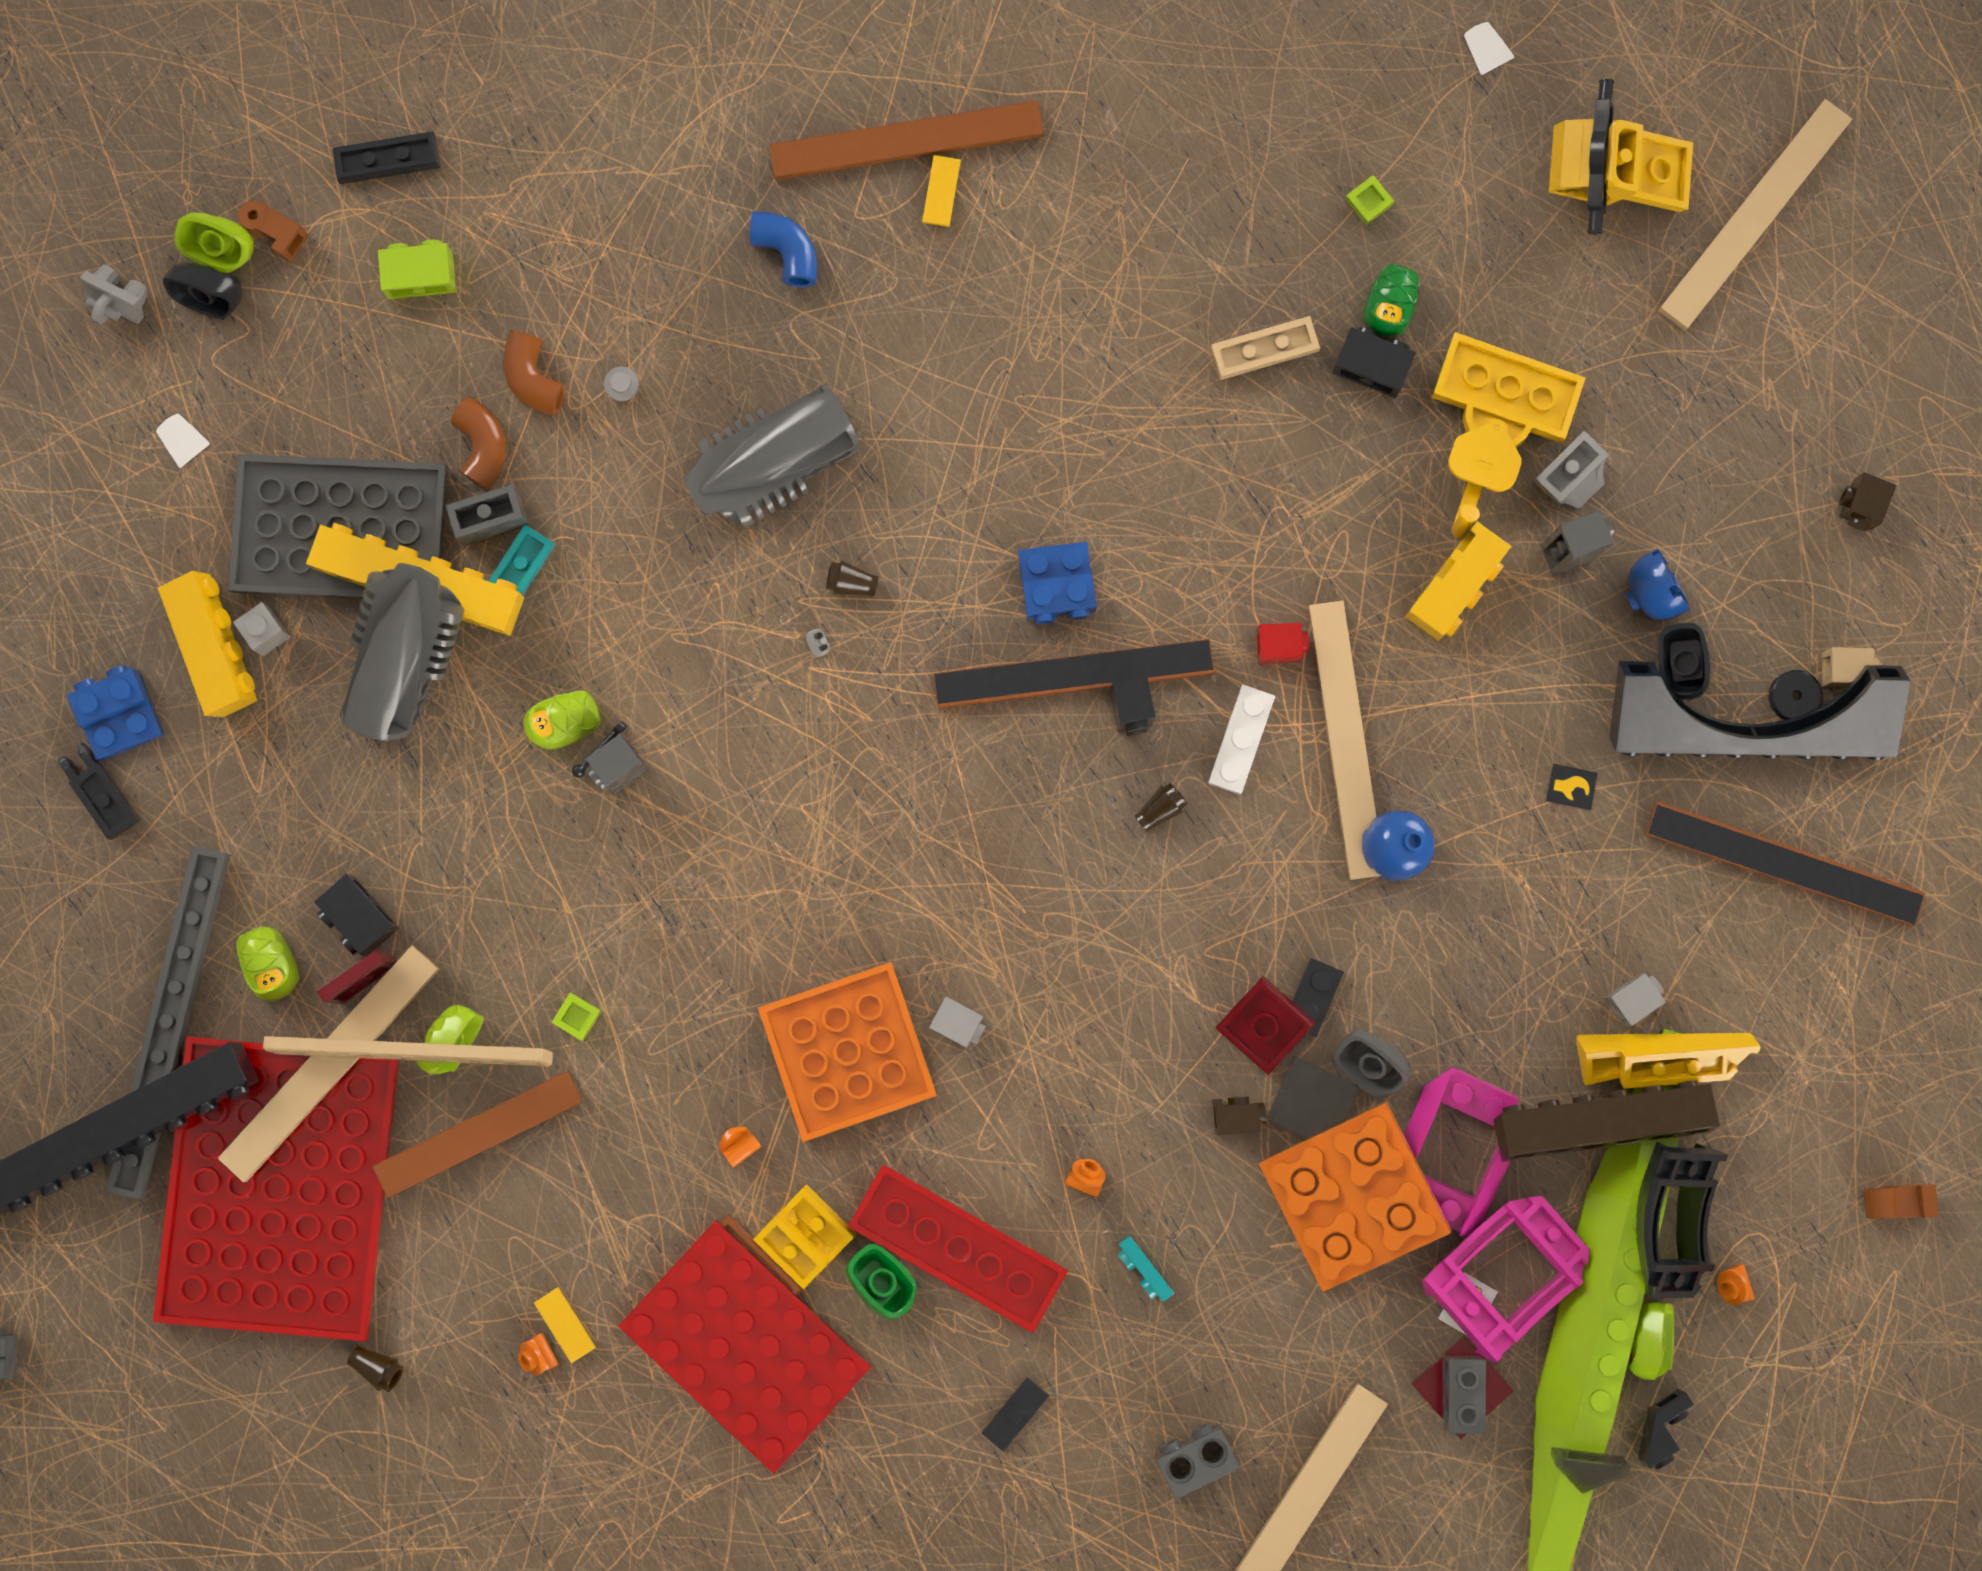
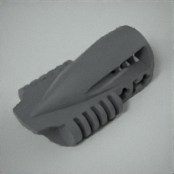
(771, 457)
(403, 644)

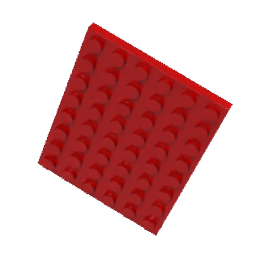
(303, 1232)

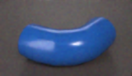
(791, 242)

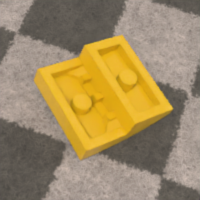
(805, 1236)

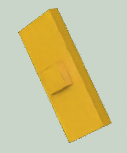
(941, 191)
(565, 1325)

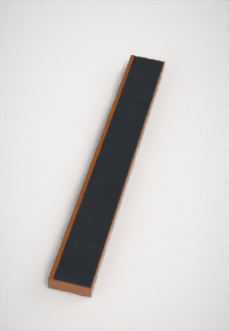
(1072, 673)
(1785, 863)

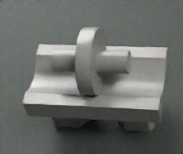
(111, 301)

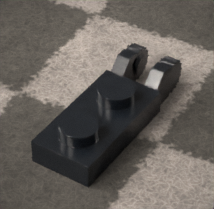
(99, 794)

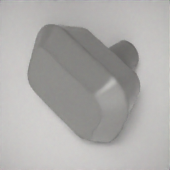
(817, 642)

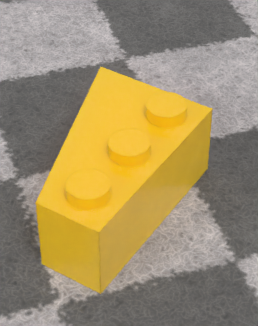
(1459, 582)

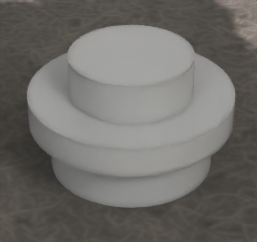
(621, 383)

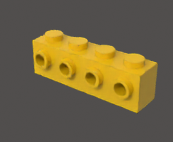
(208, 644)

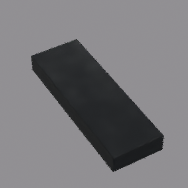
(386, 157)

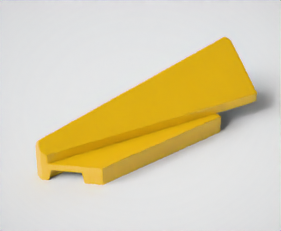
(1662, 1058)

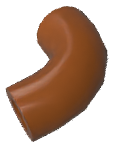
(524, 377)
(487, 442)

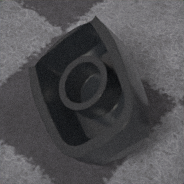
(203, 289)
(1684, 660)

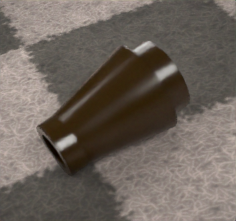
(850, 580)
(1162, 806)
(378, 1369)

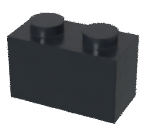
(1374, 361)
(1132, 705)
(355, 915)

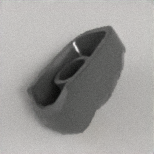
(1372, 1063)

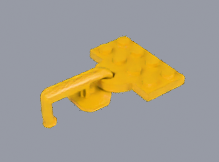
(1502, 403)

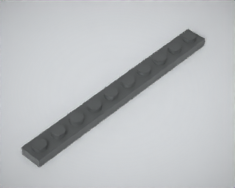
(173, 1001)

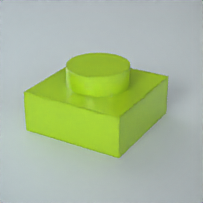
(1369, 200)
(576, 1016)

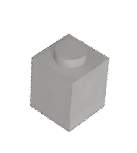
(262, 629)
(1636, 999)
(958, 1023)

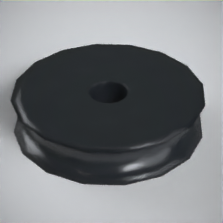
(1795, 681)

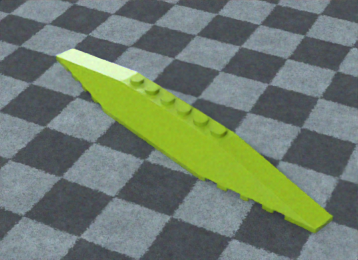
(1589, 1350)

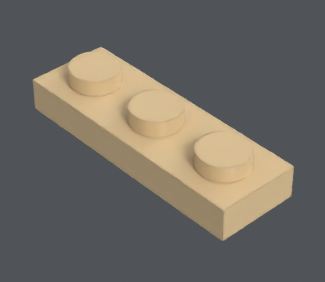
(1265, 347)

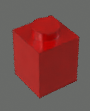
(1281, 643)

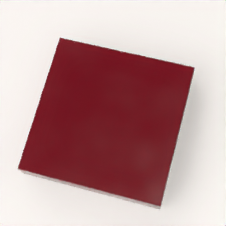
(357, 978)
(1265, 1025)
(1430, 1382)

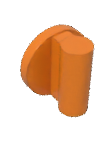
(737, 1145)
(1086, 1176)
(1735, 1285)
(537, 1355)

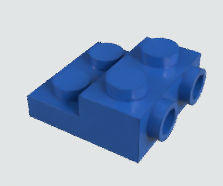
(1057, 582)
(115, 712)

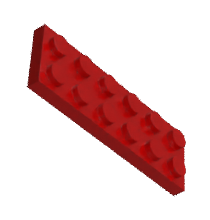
(958, 1248)

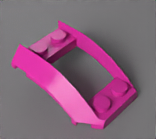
(1480, 1101)
(1473, 1311)

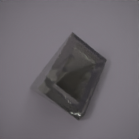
(1589, 1469)

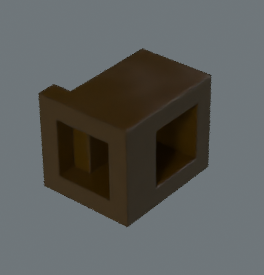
(1238, 1116)

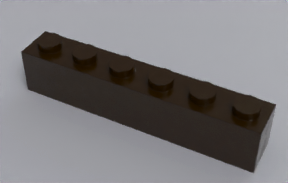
(1605, 1122)

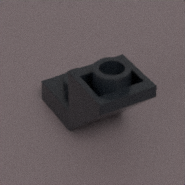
(1657, 1443)

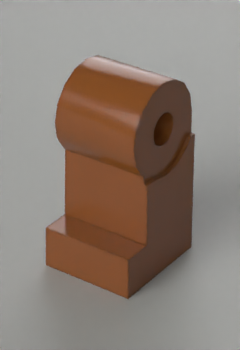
(268, 223)
(1901, 1201)

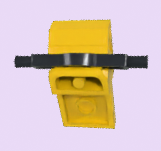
(1616, 161)

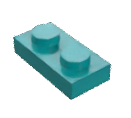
(523, 559)
(1153, 1281)

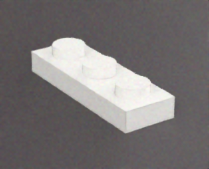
(1241, 739)

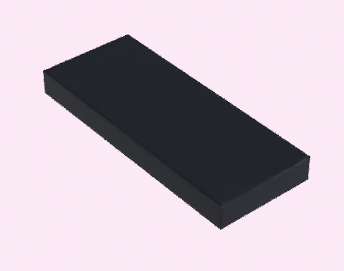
(1015, 1414)

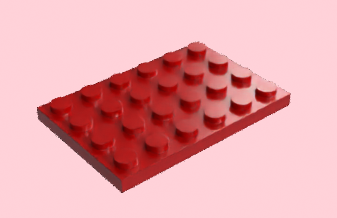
(745, 1346)

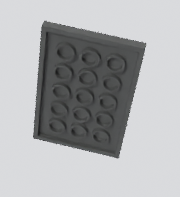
(288, 498)

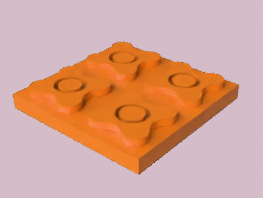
(847, 1051)
(1355, 1197)

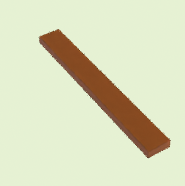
(906, 140)

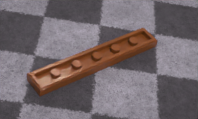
(477, 1134)

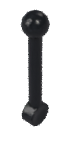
(579, 770)

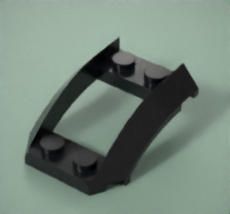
(1693, 1172)

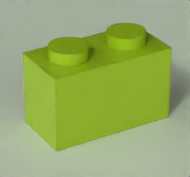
(416, 270)

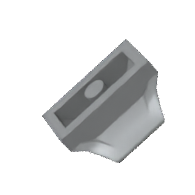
(1575, 472)

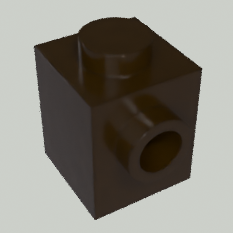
(1866, 501)

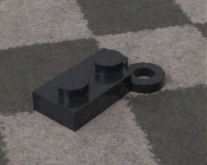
(1317, 991)

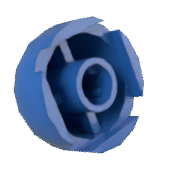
(1655, 588)
(1398, 845)

